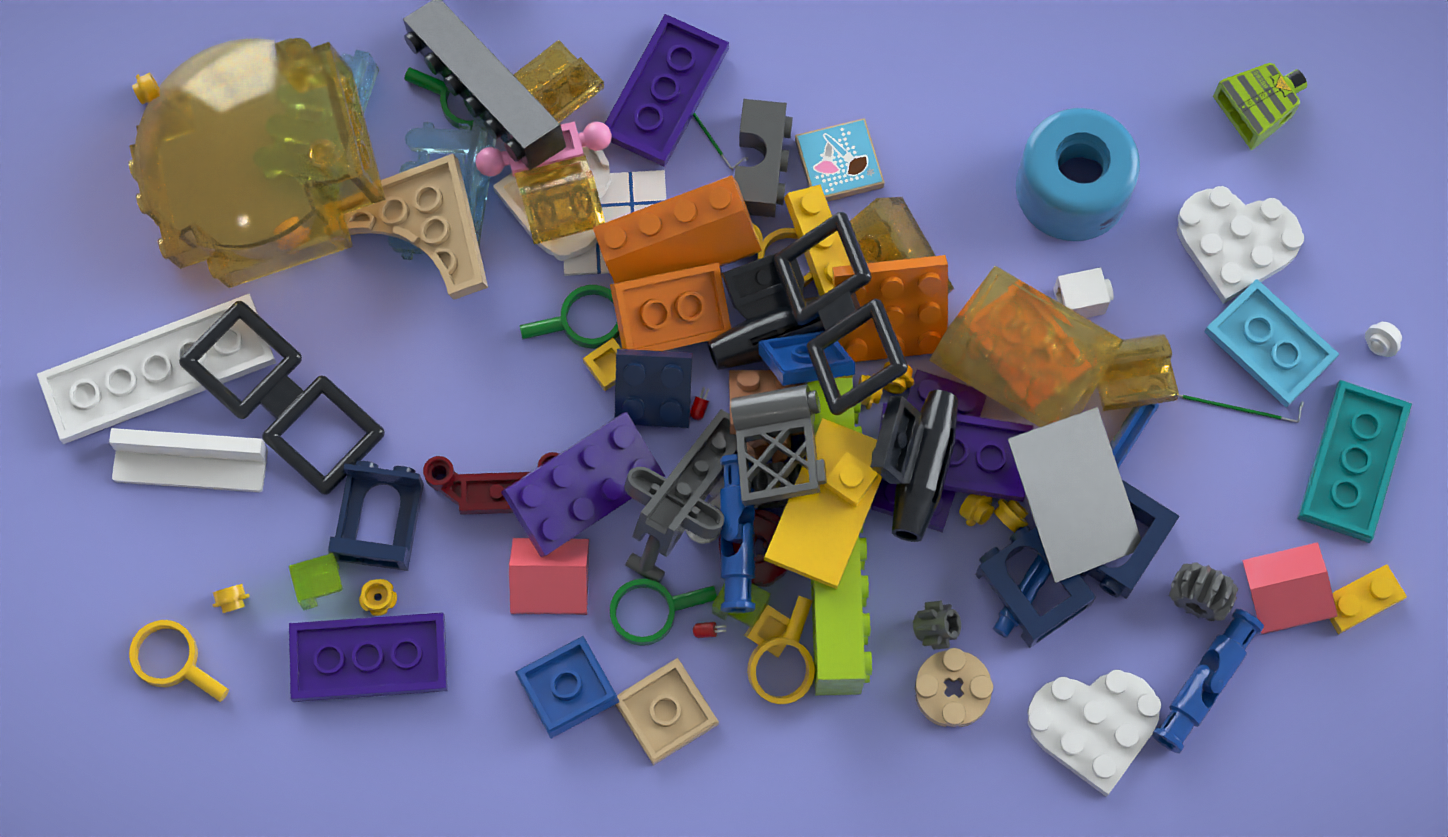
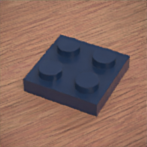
(654, 387)

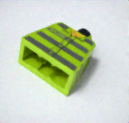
(1260, 101)

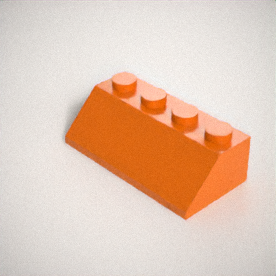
(680, 233)

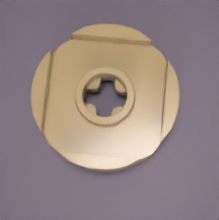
(951, 710)

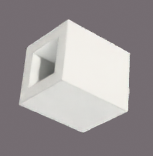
(1084, 292)

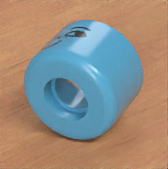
(1071, 208)

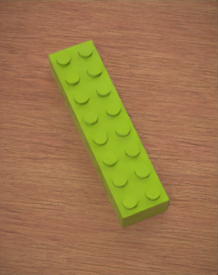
(837, 614)

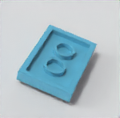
(1271, 343)

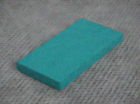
(1354, 461)

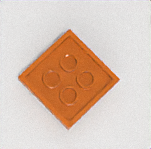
(914, 300)

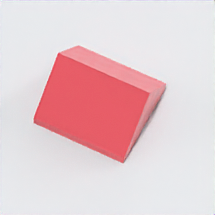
(549, 582)
(1290, 588)

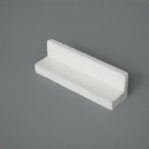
(188, 460)

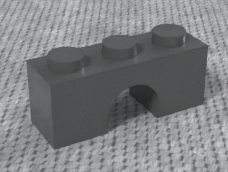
(764, 128)

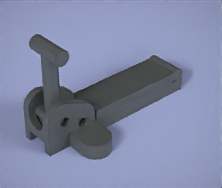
(679, 500)

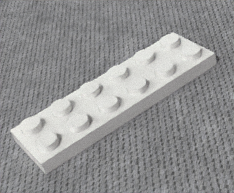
(147, 372)

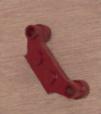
(474, 492)

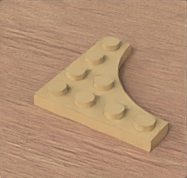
(434, 214)

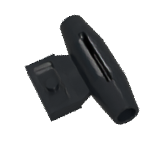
(762, 301)
(916, 456)

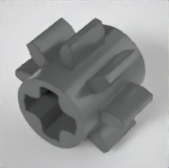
(937, 625)

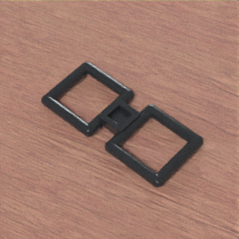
(840, 314)
(281, 396)

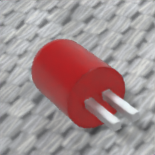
(699, 406)
(707, 629)

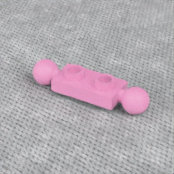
(595, 136)

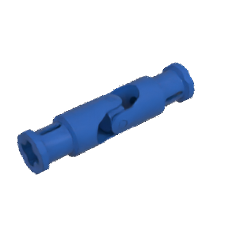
(737, 528)
(1191, 704)

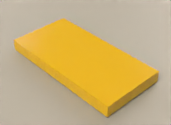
(822, 528)

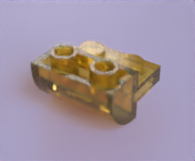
(560, 81)
(560, 199)
(1139, 374)

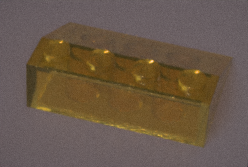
(1026, 350)

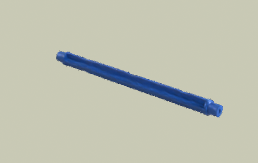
(1039, 571)

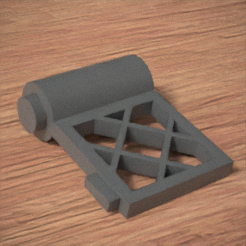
(779, 415)

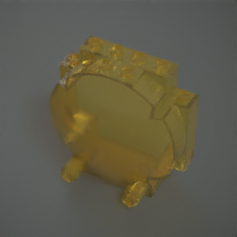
(255, 158)

